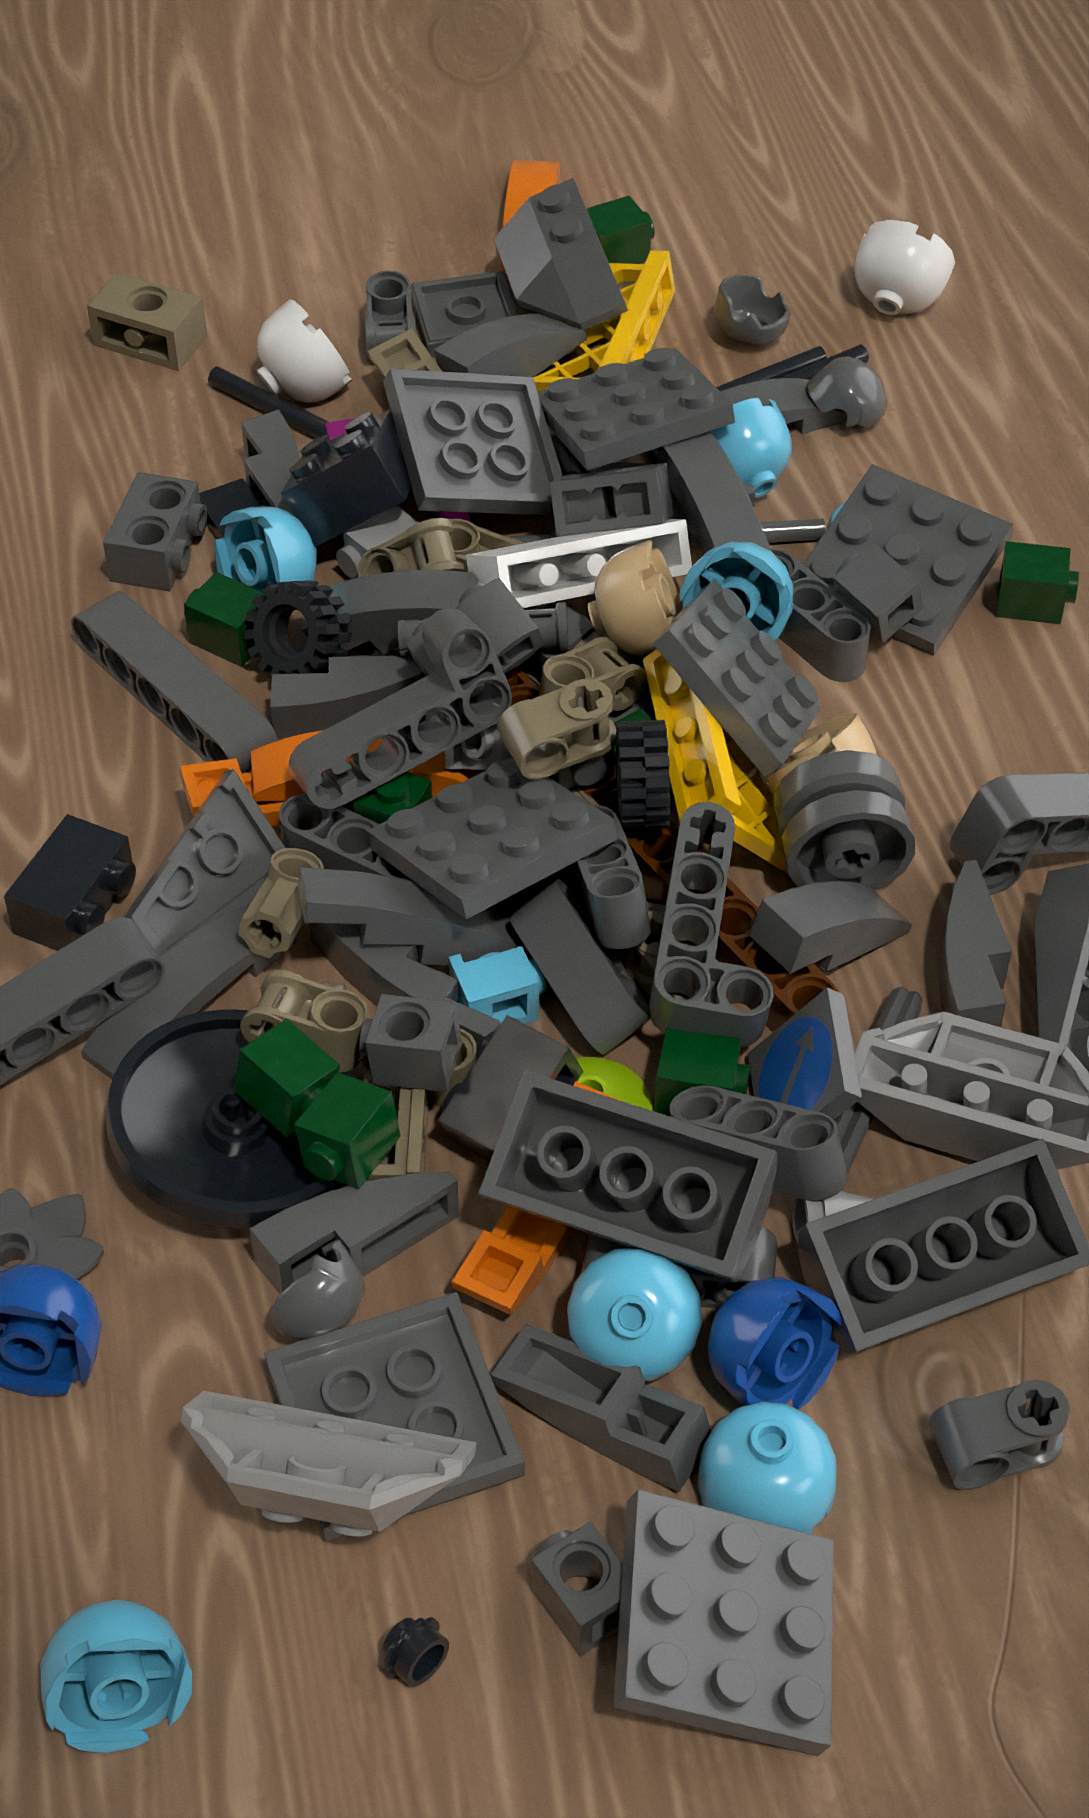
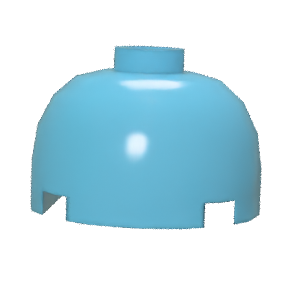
(756, 444)
(265, 548)
(753, 576)
(635, 1312)
(769, 1467)
(113, 1676)

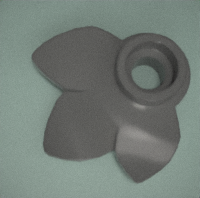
(46, 1234)

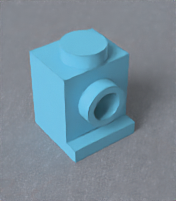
(500, 984)

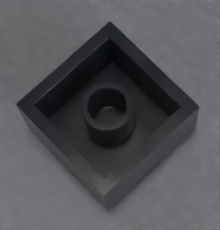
(348, 477)

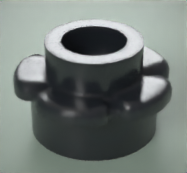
(414, 1650)

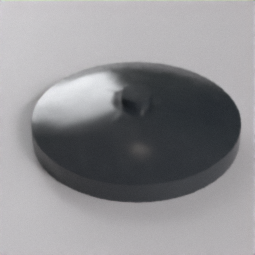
(195, 1139)

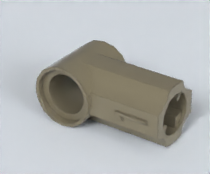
(276, 909)

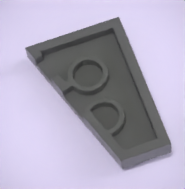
(209, 868)

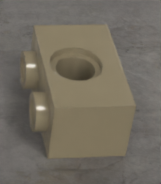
(147, 321)

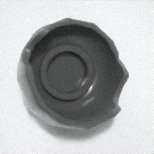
(748, 312)
(851, 387)
(321, 1298)

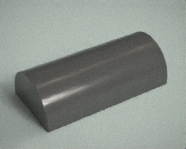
(631, 1176)
(943, 1246)

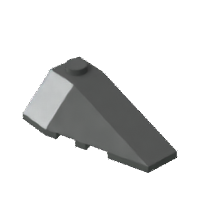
(1064, 960)

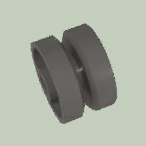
(844, 820)

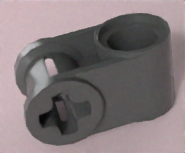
(387, 307)
(997, 1435)

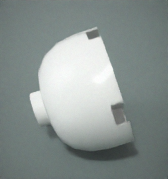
(902, 267)
(299, 357)

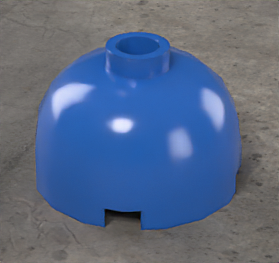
(45, 1330)
(773, 1342)

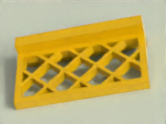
(629, 333)
(711, 765)

